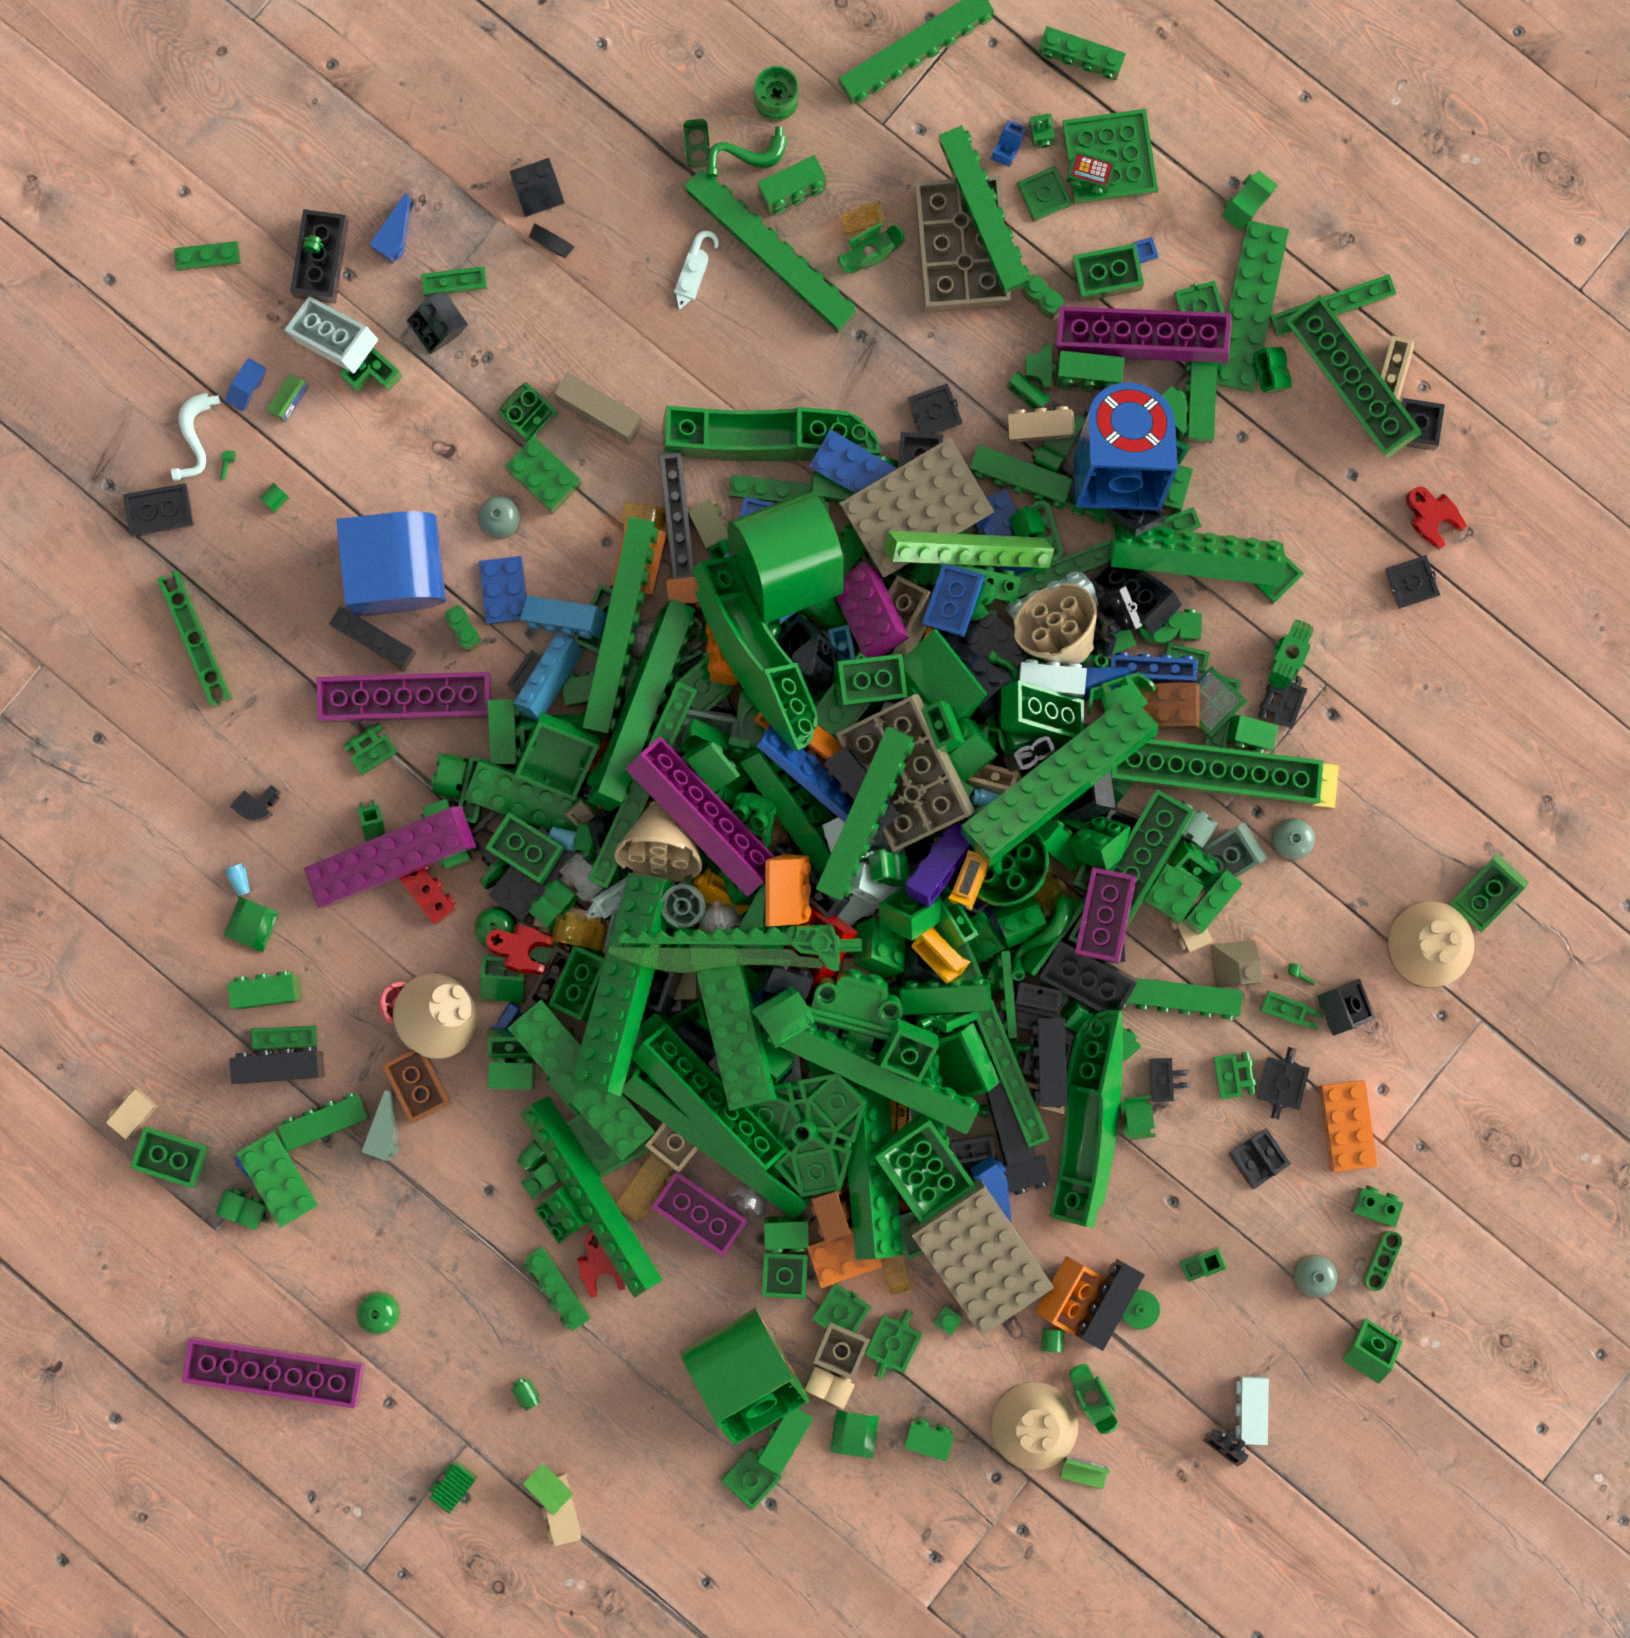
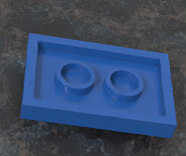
(503, 589)
(953, 600)

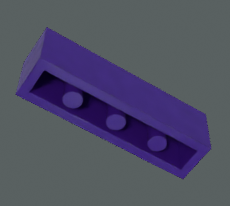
(939, 866)

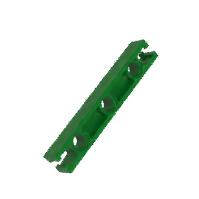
(188, 625)

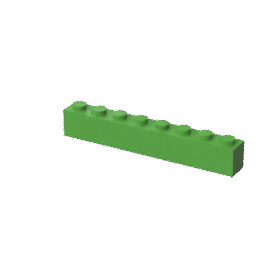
(968, 549)

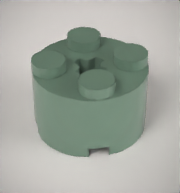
(1199, 828)

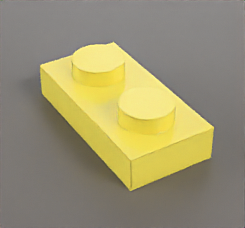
(1328, 786)

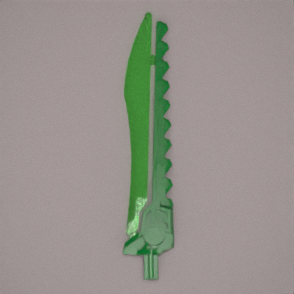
(808, 940)

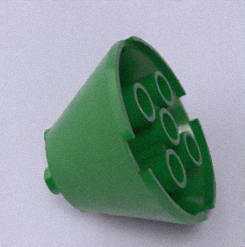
(1021, 876)

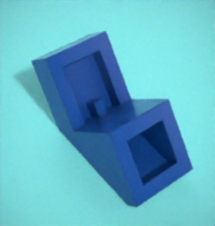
(1009, 143)
(244, 384)

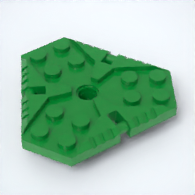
(828, 1111)

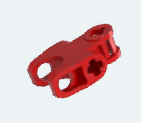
(1430, 513)
(517, 948)
(595, 1264)

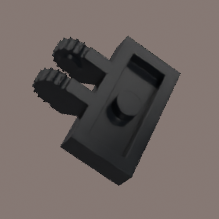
(1162, 1079)
(1224, 1446)

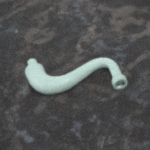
(186, 418)

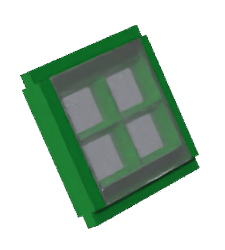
(1217, 701)

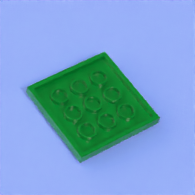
(1120, 136)

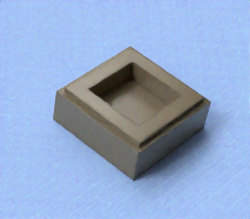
(580, 813)

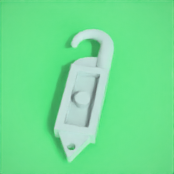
(693, 269)
(607, 901)

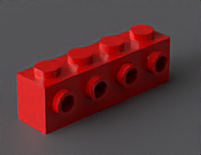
(429, 895)

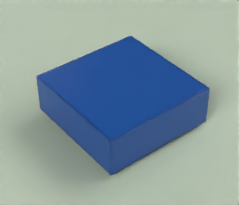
(1146, 250)

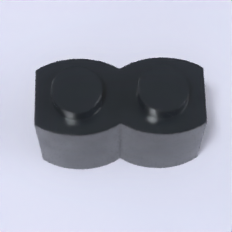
(1029, 754)

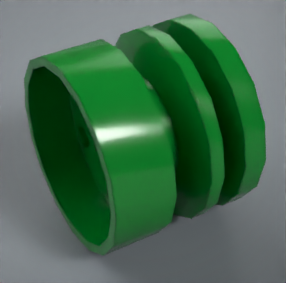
(780, 83)

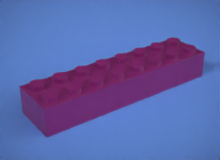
(1145, 334)
(403, 697)
(702, 815)
(389, 857)
(273, 1372)

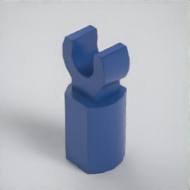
(508, 1016)

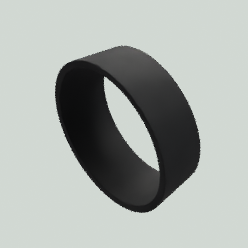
(550, 241)

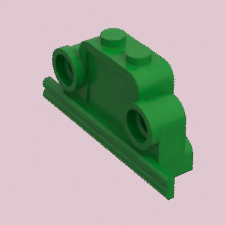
(856, 1004)

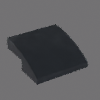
(1259, 1158)

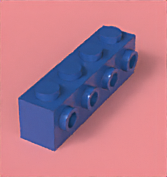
(1159, 669)

